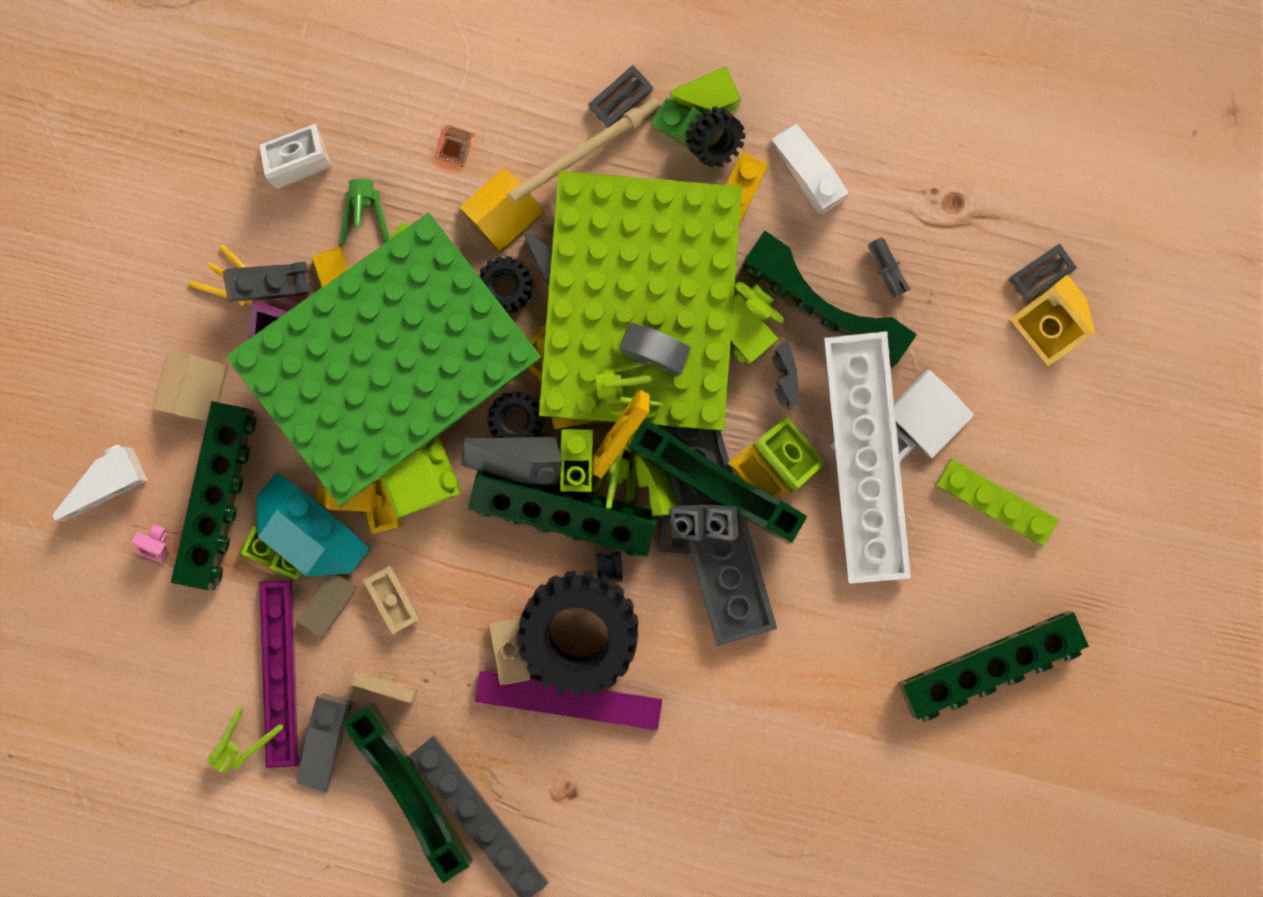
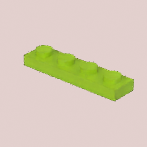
(996, 502)

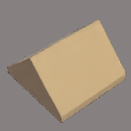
(189, 385)

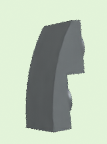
(654, 347)
(787, 386)
(702, 521)

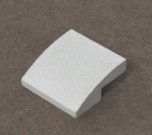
(930, 413)

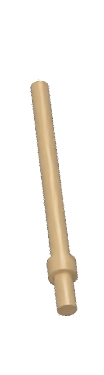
(630, 119)

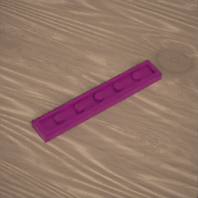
(279, 672)
(604, 706)

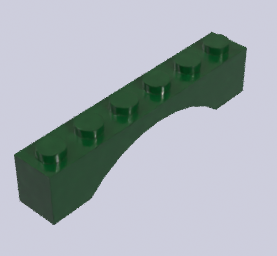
(775, 264)
(717, 483)
(429, 823)

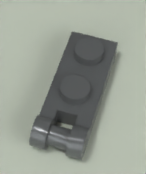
(265, 282)

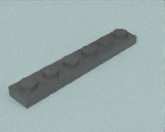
(478, 818)

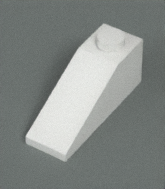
(810, 169)
(105, 479)

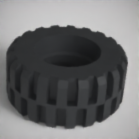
(569, 671)

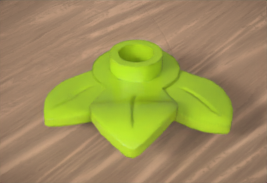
(759, 301)

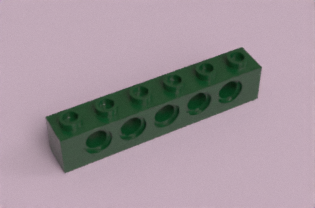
(579, 506)
(200, 508)
(1069, 644)

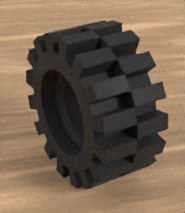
(705, 127)
(518, 271)
(514, 400)

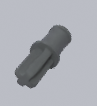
(888, 267)

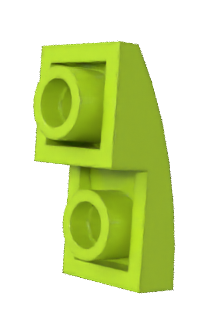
(660, 487)
(259, 551)

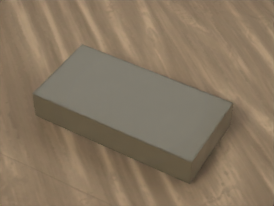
(327, 604)

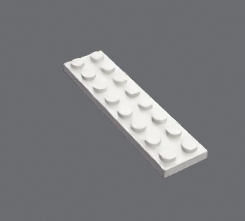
(867, 457)

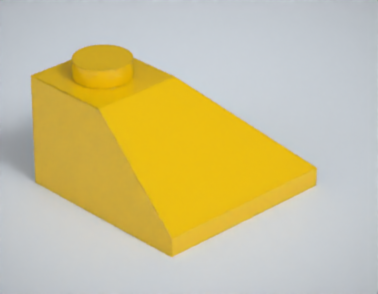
(1056, 320)

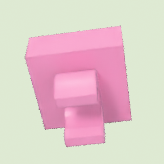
(152, 545)

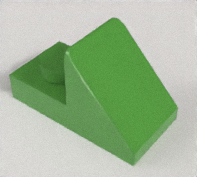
(674, 121)

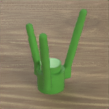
(360, 196)

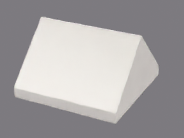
(294, 156)

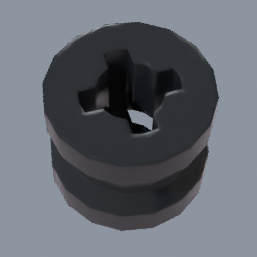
(610, 566)

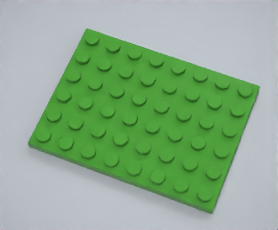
(383, 358)

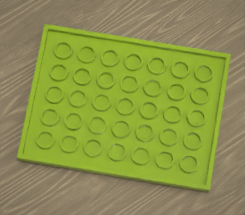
(647, 258)

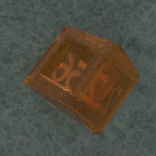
(454, 145)

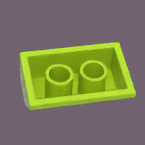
(421, 480)

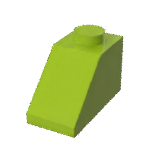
(708, 92)
(748, 334)

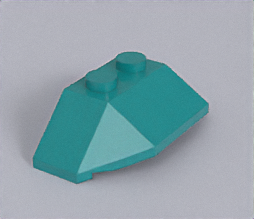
(305, 531)

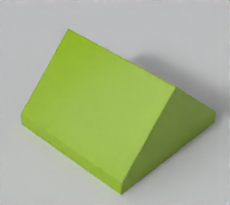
(789, 454)

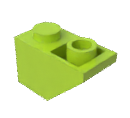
(577, 460)

